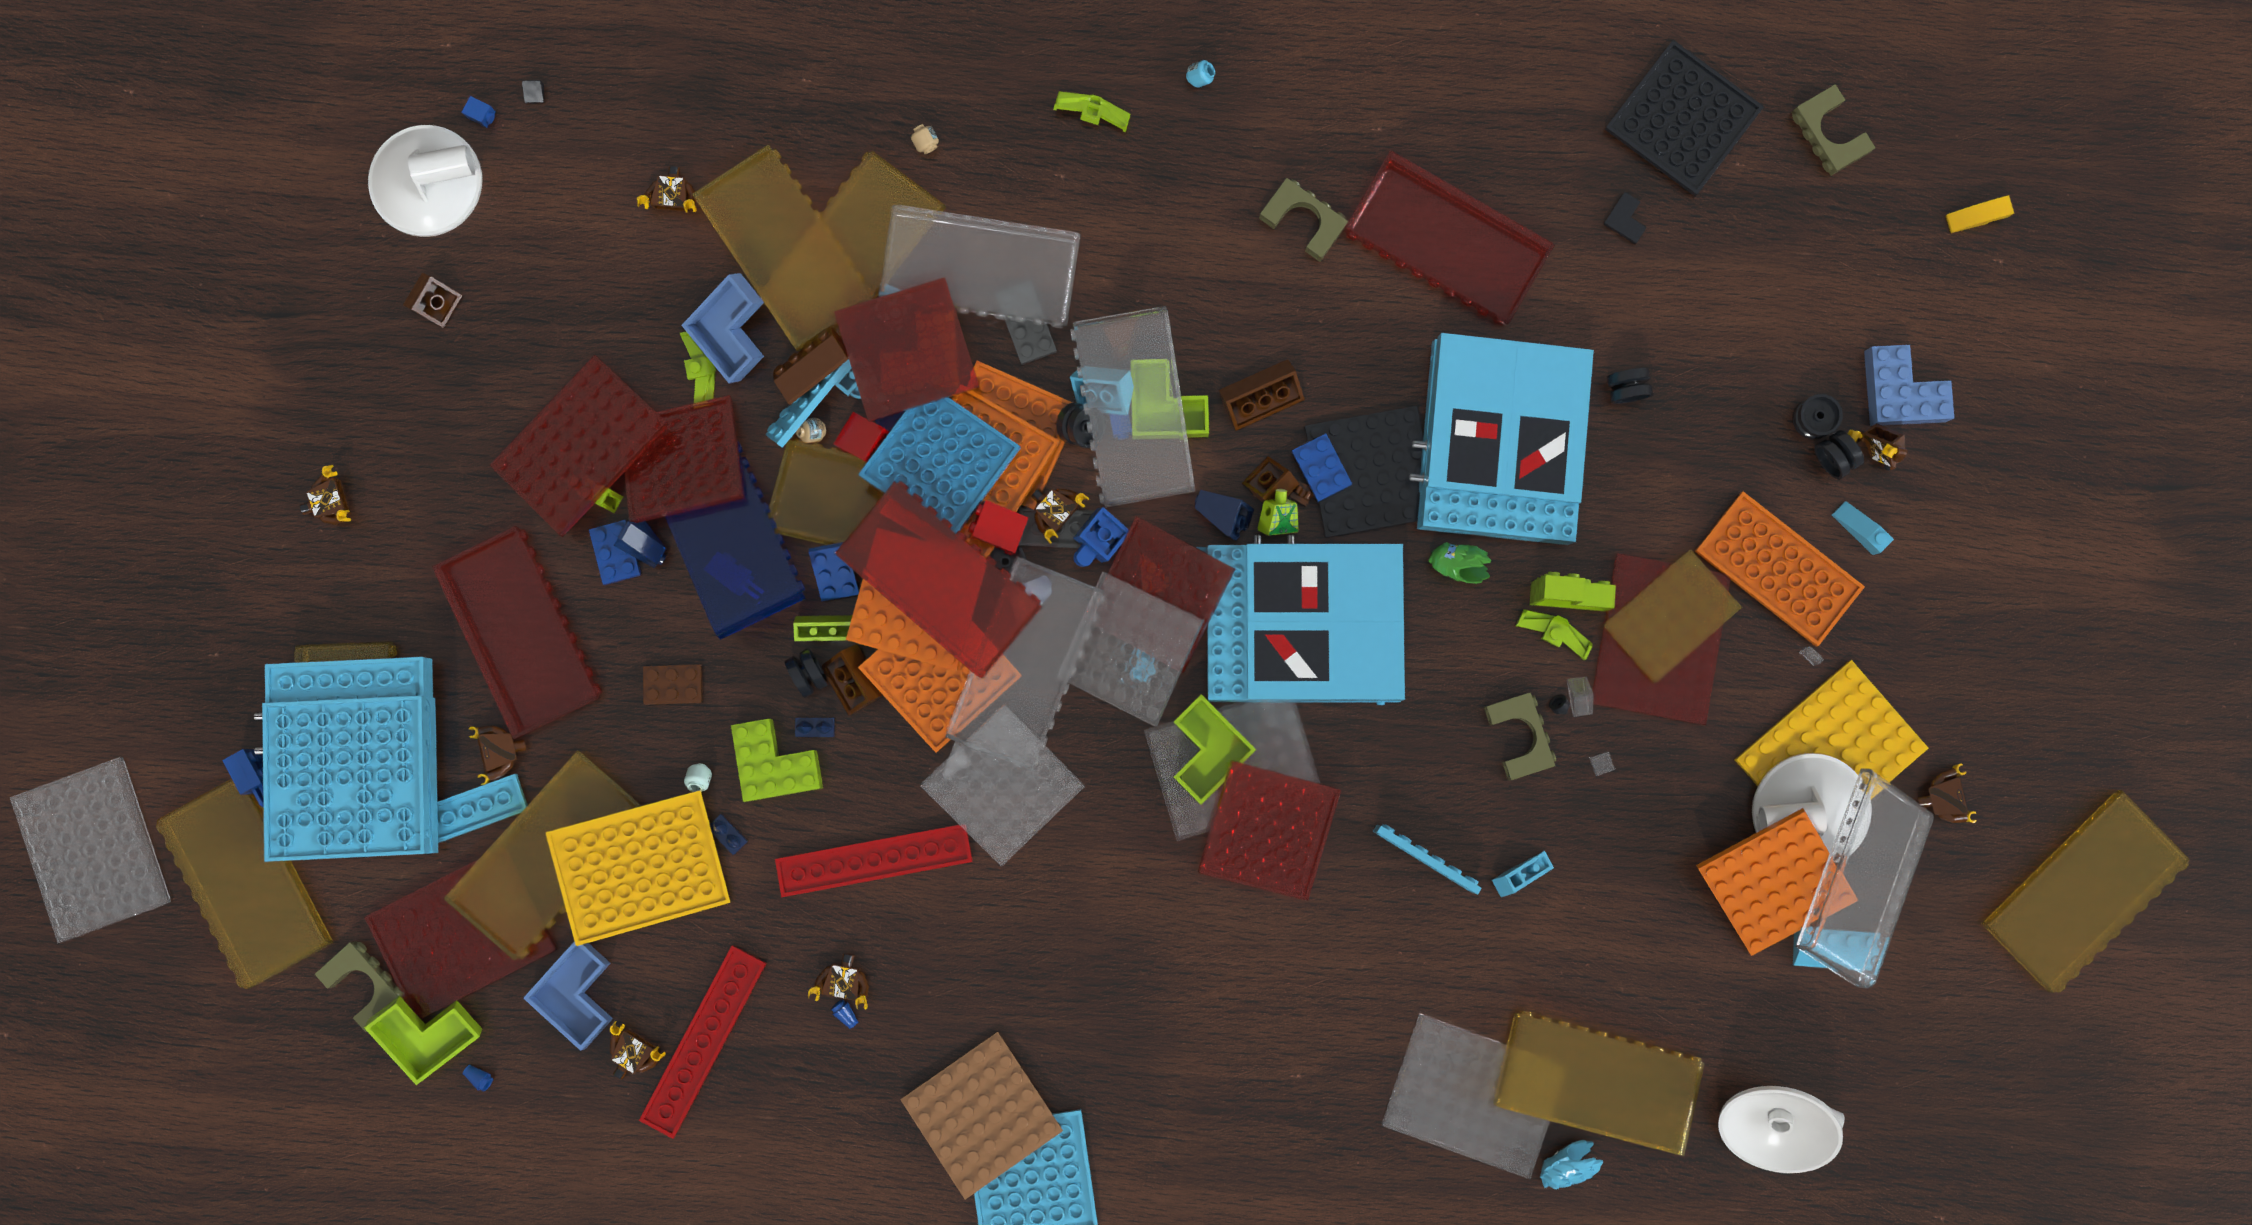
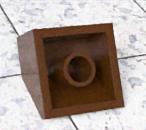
(432, 300)
(1268, 478)

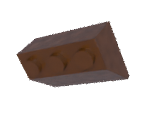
(848, 680)

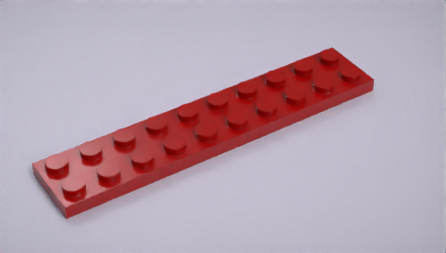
(873, 860)
(702, 1042)

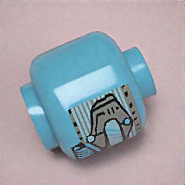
(1200, 73)

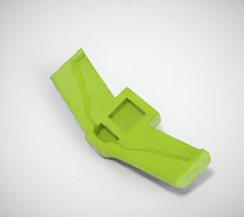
(1092, 108)
(700, 369)
(1556, 631)

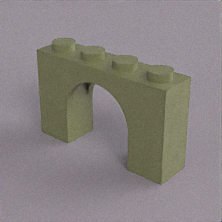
(1833, 155)
(1291, 196)
(1539, 755)
(353, 958)

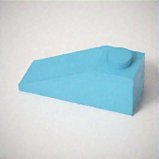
(1864, 529)
(1522, 874)

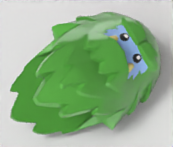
(1461, 562)

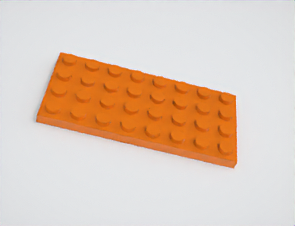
(1779, 569)

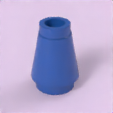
(844, 1013)
(480, 1079)

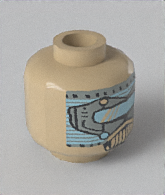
(924, 139)
(811, 430)

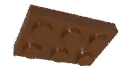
(672, 684)

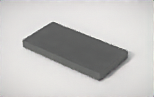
(1033, 537)

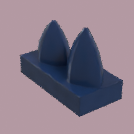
(814, 727)
(727, 834)

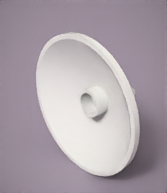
(425, 180)
(1807, 782)
(1781, 1129)

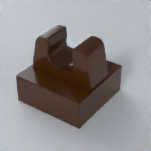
(1302, 494)

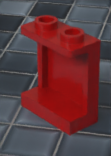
(860, 437)
(998, 526)

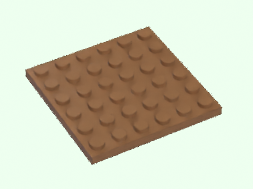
(981, 1115)

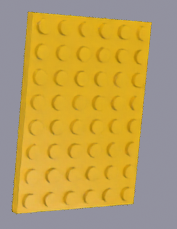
(1840, 720)
(637, 867)

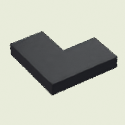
(1621, 220)

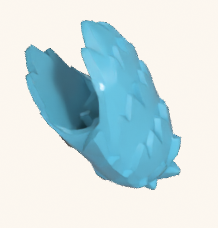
(1567, 1168)

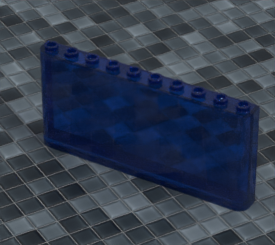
(737, 559)

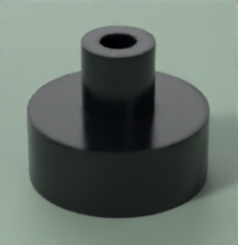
(1559, 704)

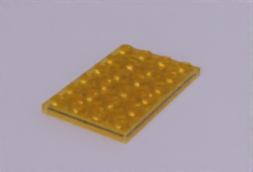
(1672, 616)

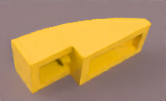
(1980, 214)

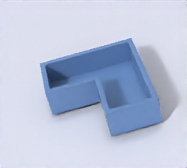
(718, 330)
(1894, 395)
(562, 996)

